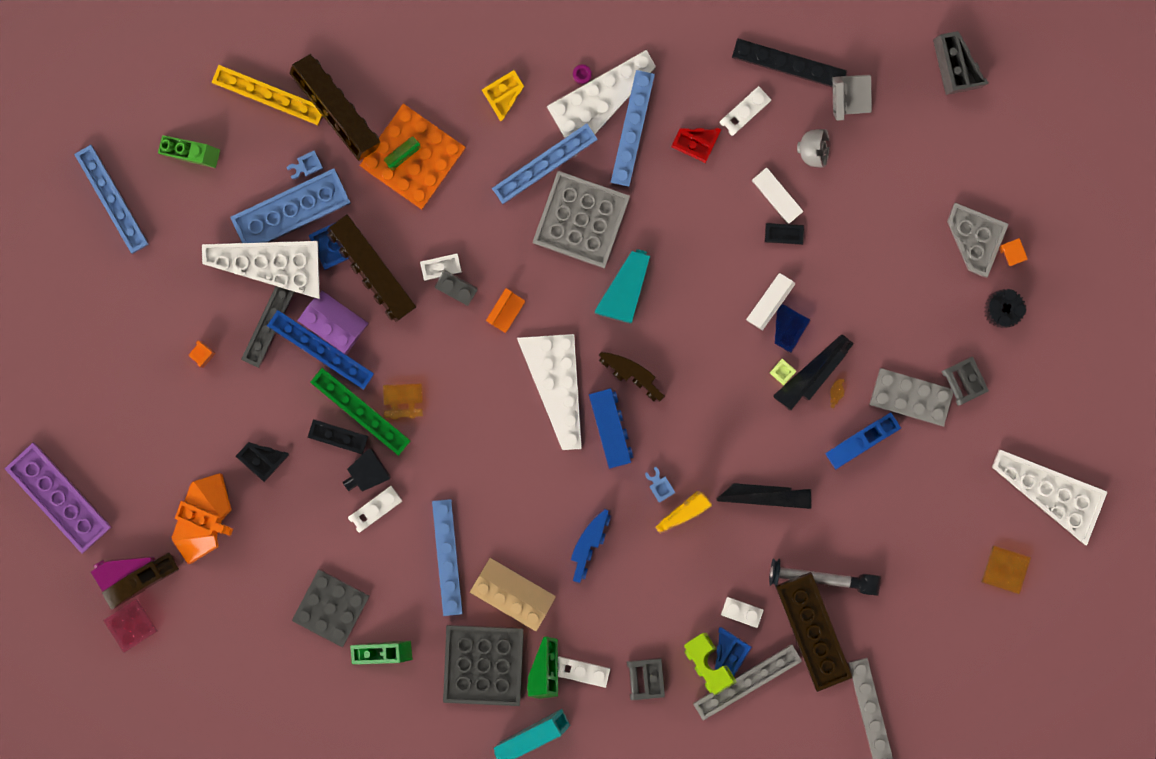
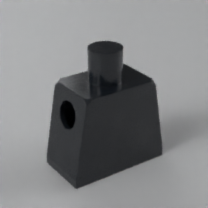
(366, 472)

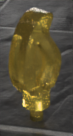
(836, 392)

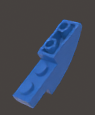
(863, 440)
(591, 536)

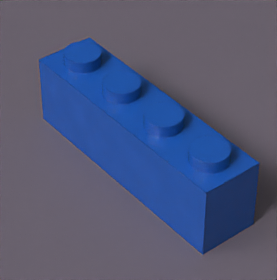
(610, 428)

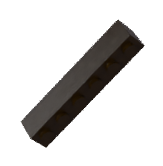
(334, 107)
(371, 268)

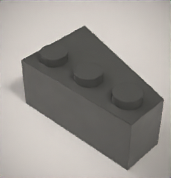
(956, 64)

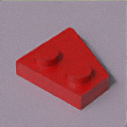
(696, 142)

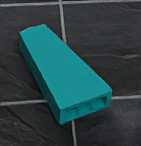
(625, 289)
(533, 736)

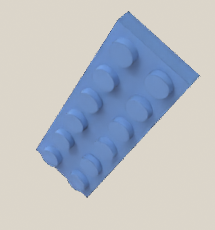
(291, 209)

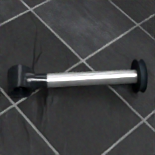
(864, 584)

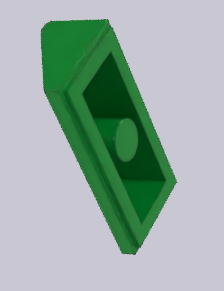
(402, 153)

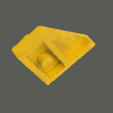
(503, 93)

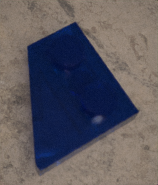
(789, 328)

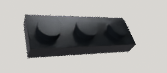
(338, 436)

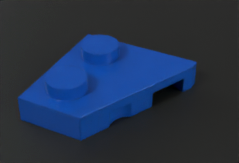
(730, 651)

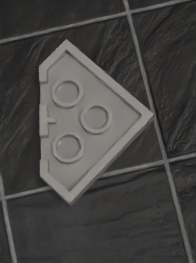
(976, 237)

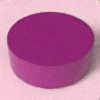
(582, 74)

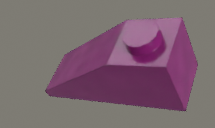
(112, 571)

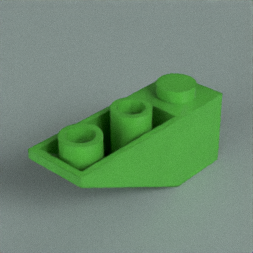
(189, 151)

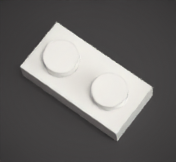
(434, 267)
(742, 612)

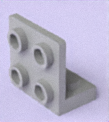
(851, 95)

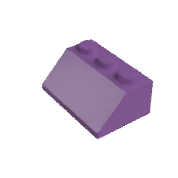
(333, 322)

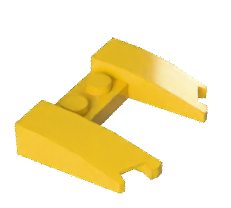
(688, 509)

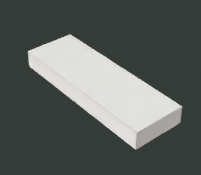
(777, 195)
(770, 301)

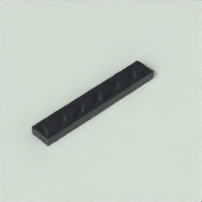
(786, 63)

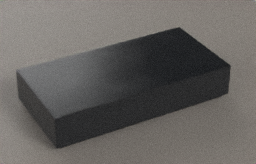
(784, 233)

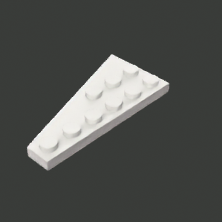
(599, 98)
(276, 263)
(555, 375)
(1061, 497)

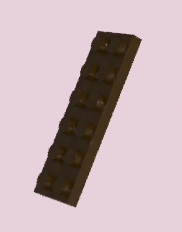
(813, 631)

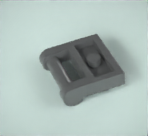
(970, 378)
(652, 679)

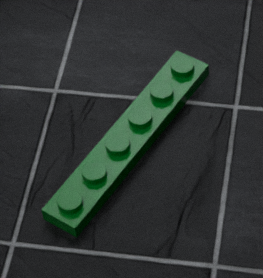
(360, 411)

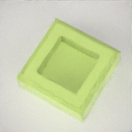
(782, 372)

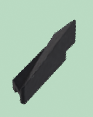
(814, 374)
(766, 496)

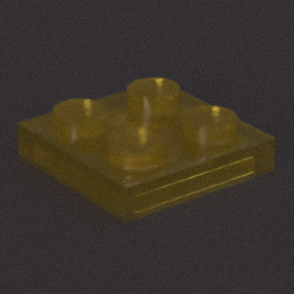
(1006, 569)

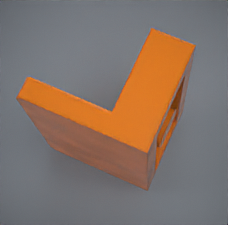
(505, 310)

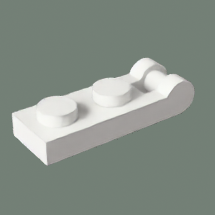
(746, 110)
(375, 508)
(583, 672)

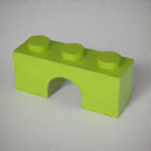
(699, 651)

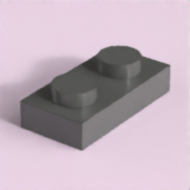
(456, 287)

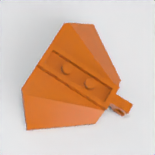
(201, 518)

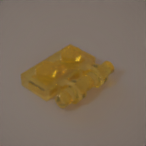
(402, 394)

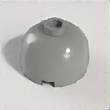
(814, 148)

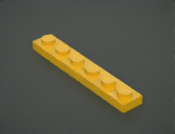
(267, 94)

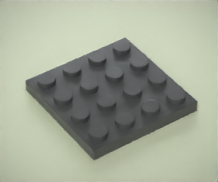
(483, 665)

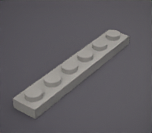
(748, 681)
(870, 709)

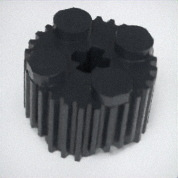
(1015, 305)

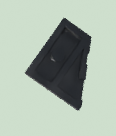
(261, 459)

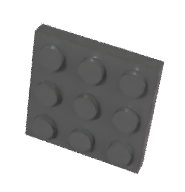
(330, 608)

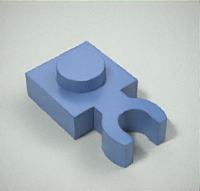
(307, 163)
(661, 487)

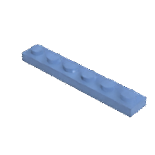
(632, 128)
(545, 163)
(111, 199)
(447, 557)

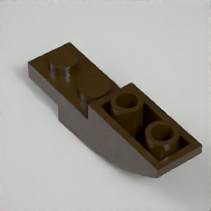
(625, 368)
(140, 580)

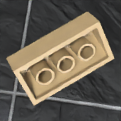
(513, 594)

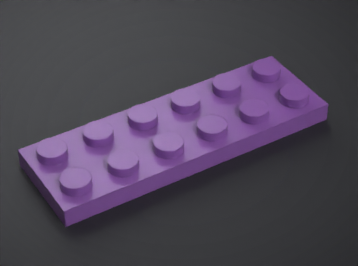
(58, 498)

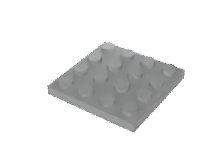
(581, 219)

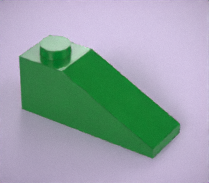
(381, 652)
(544, 671)

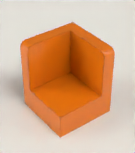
(1013, 252)
(201, 354)

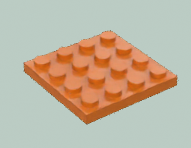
(425, 169)

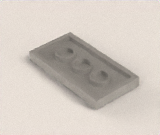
(911, 397)

